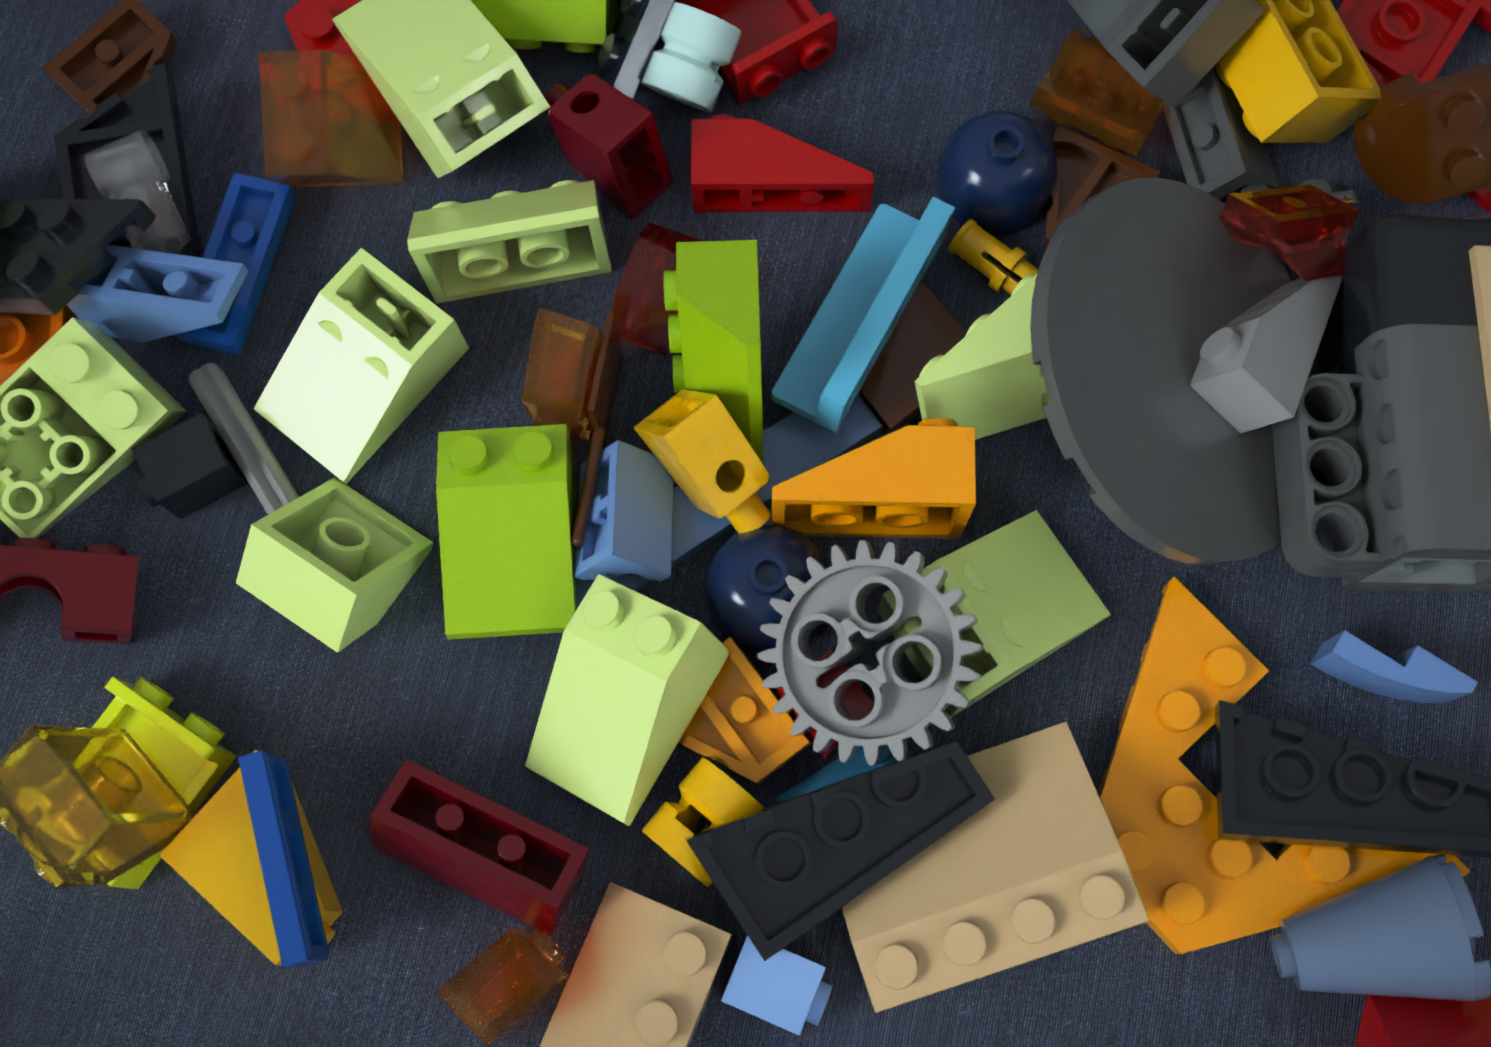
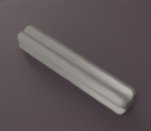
(242, 437)

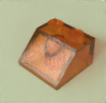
(326, 121)

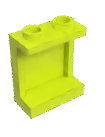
(180, 748)

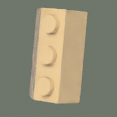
(638, 977)

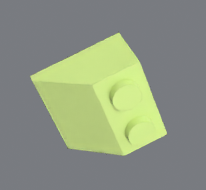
(331, 562)

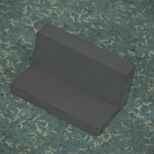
(1214, 142)

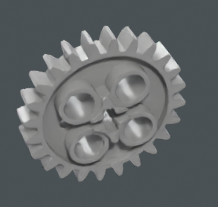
(900, 707)

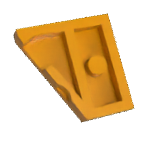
(739, 723)

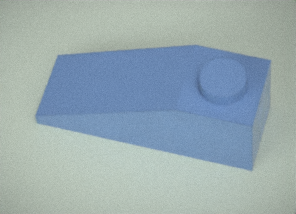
(158, 294)

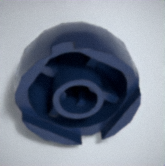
(998, 172)
(751, 572)

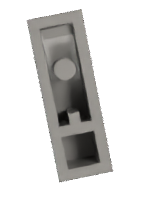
(1263, 357)

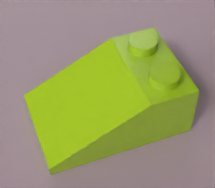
(507, 530)

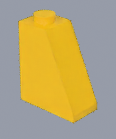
(223, 865)

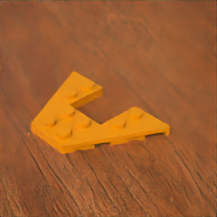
(1167, 820)

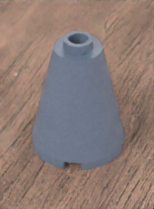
(1389, 938)

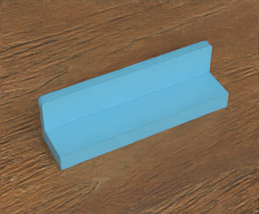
(860, 313)

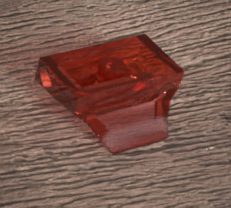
(1296, 223)
(640, 293)

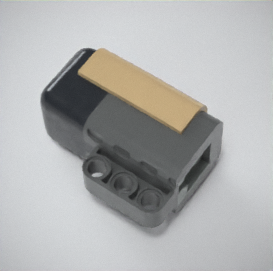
(1398, 416)

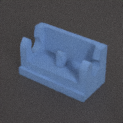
(628, 519)

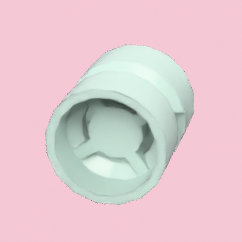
(691, 57)

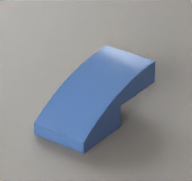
(1406, 676)

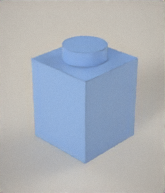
(778, 990)

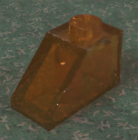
(561, 371)
(506, 984)

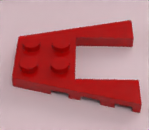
(1413, 39)

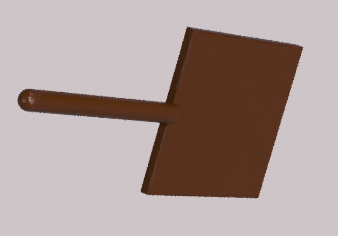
(600, 415)

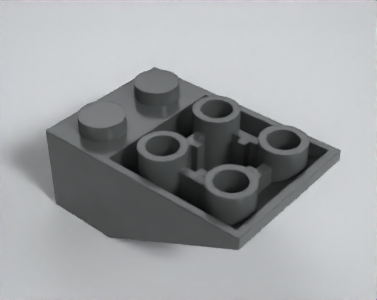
(1168, 41)

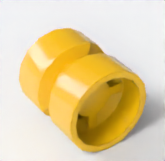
(704, 794)

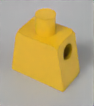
(696, 439)

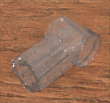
(137, 171)

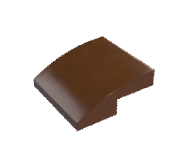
(920, 335)

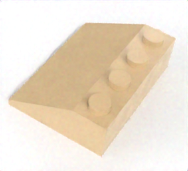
(1003, 885)

